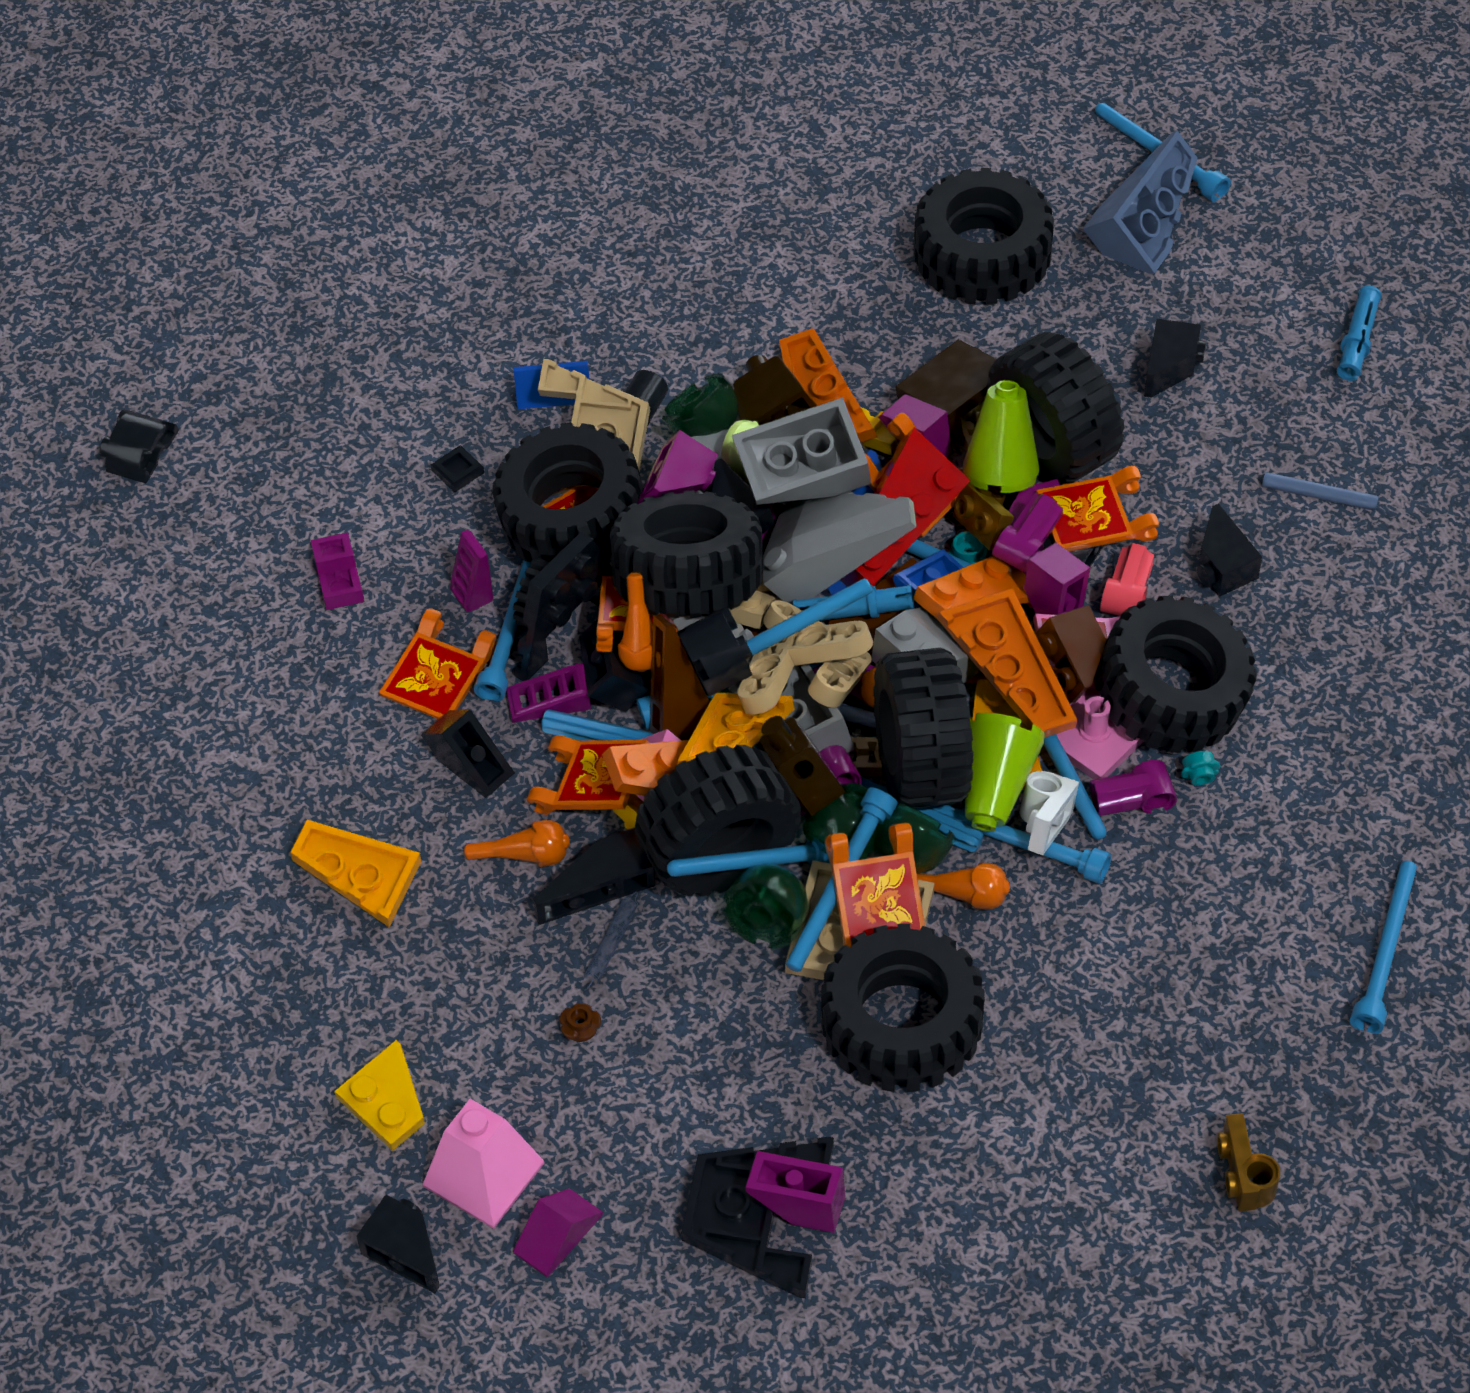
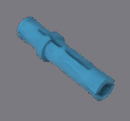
(1356, 343)
(874, 603)

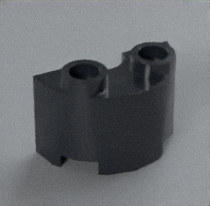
(136, 445)
(716, 652)

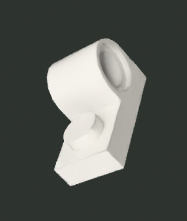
(1046, 807)

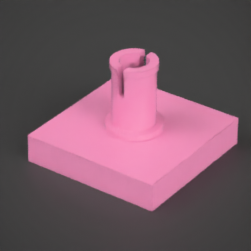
(1096, 742)

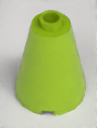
(1003, 442)
(1000, 767)

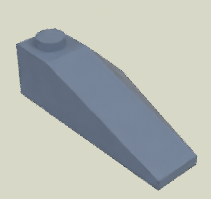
(1141, 212)

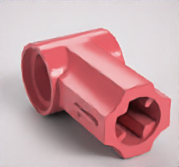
(1128, 581)

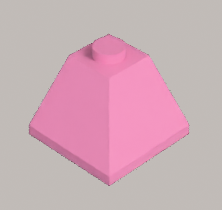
(481, 1164)

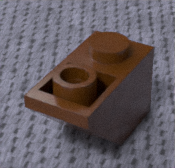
(1073, 648)

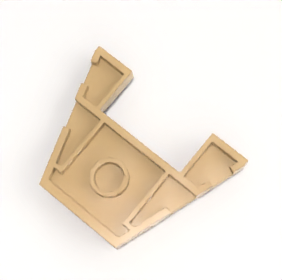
(597, 406)

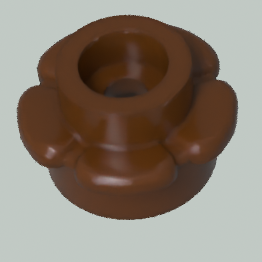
(582, 1031)

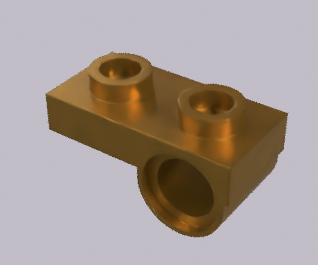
(982, 513)
(1243, 1165)

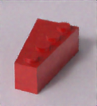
(928, 480)

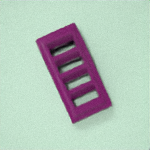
(471, 574)
(560, 679)

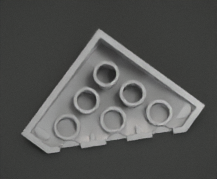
(829, 538)

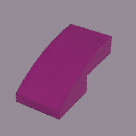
(337, 571)

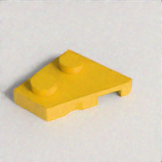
(384, 1097)

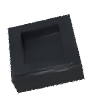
(457, 468)

